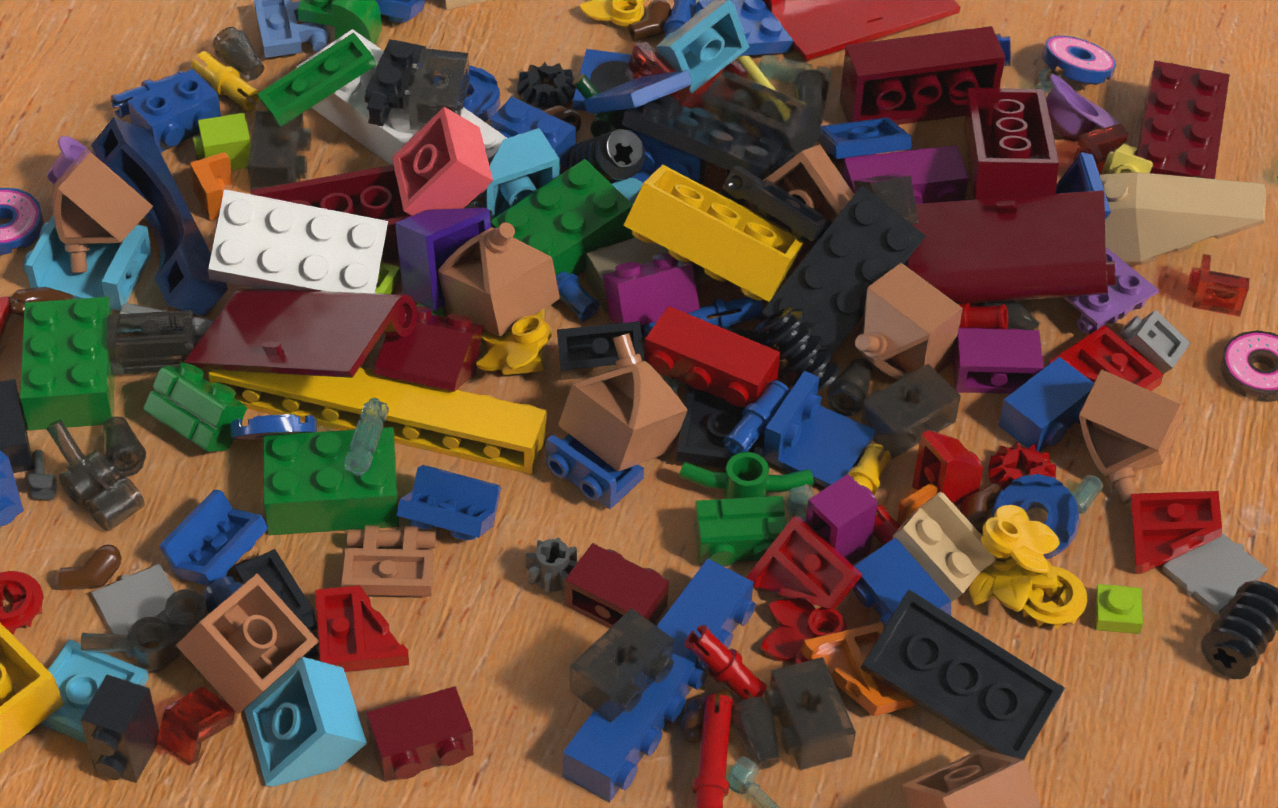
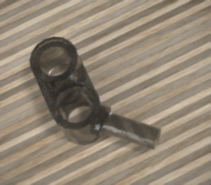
(94, 483)
(162, 628)

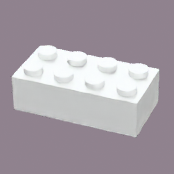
(294, 246)

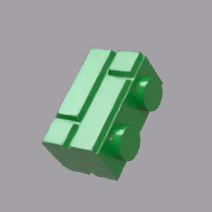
(194, 406)
(737, 528)

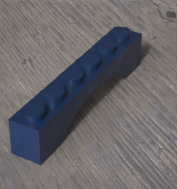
(182, 250)

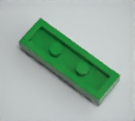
(317, 79)

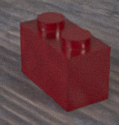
(608, 586)
(420, 734)

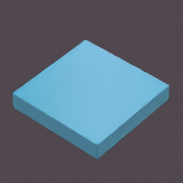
(78, 679)

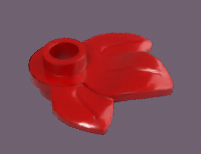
(798, 622)

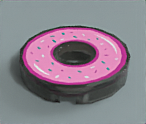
(1239, 369)

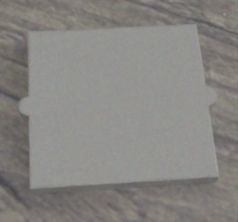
(1214, 572)
(134, 598)

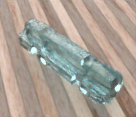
(788, 69)
(366, 437)

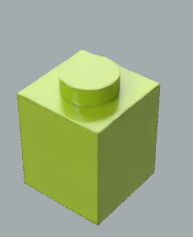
(224, 135)

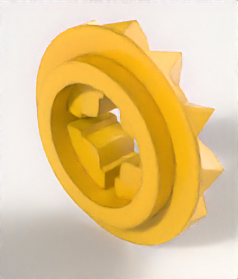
(1070, 604)

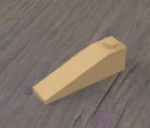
(1171, 212)

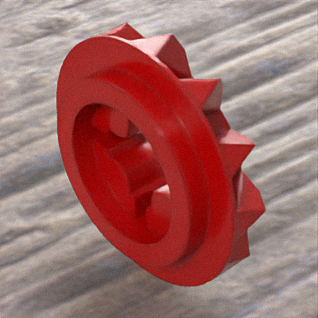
(1003, 464)
(26, 597)

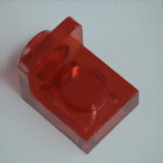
(1101, 142)
(1217, 290)
(191, 722)

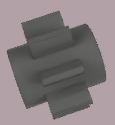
(551, 564)

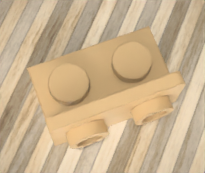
(945, 545)

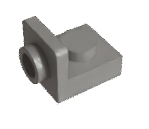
(1156, 340)

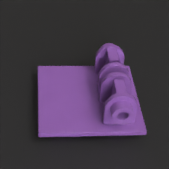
(1128, 294)

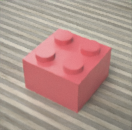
(442, 165)

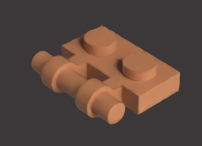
(390, 570)

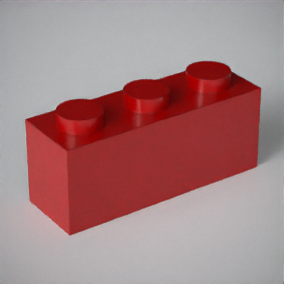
(710, 358)

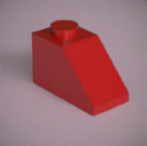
(947, 466)

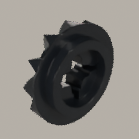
(543, 95)

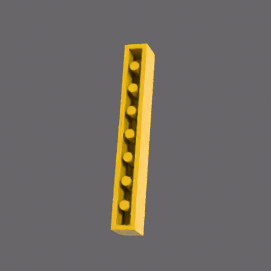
(421, 415)

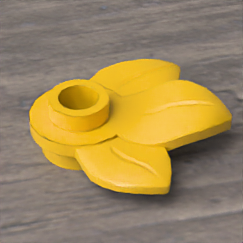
(618, 11)
(517, 345)
(1015, 536)
(1009, 583)

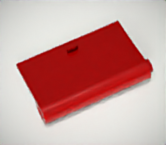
(830, 25)

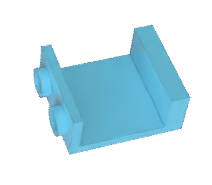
(111, 267)

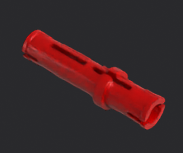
(711, 783)

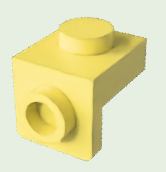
(1125, 161)

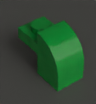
(344, 15)

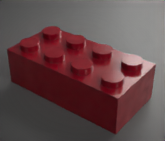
(919, 75)
(1183, 120)
(1010, 143)
(361, 193)

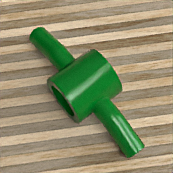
(745, 477)

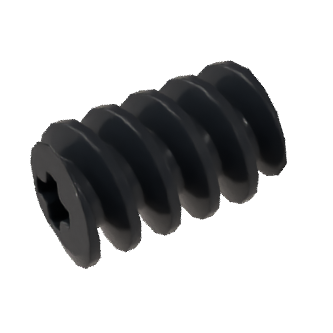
(613, 154)
(798, 346)
(1242, 630)

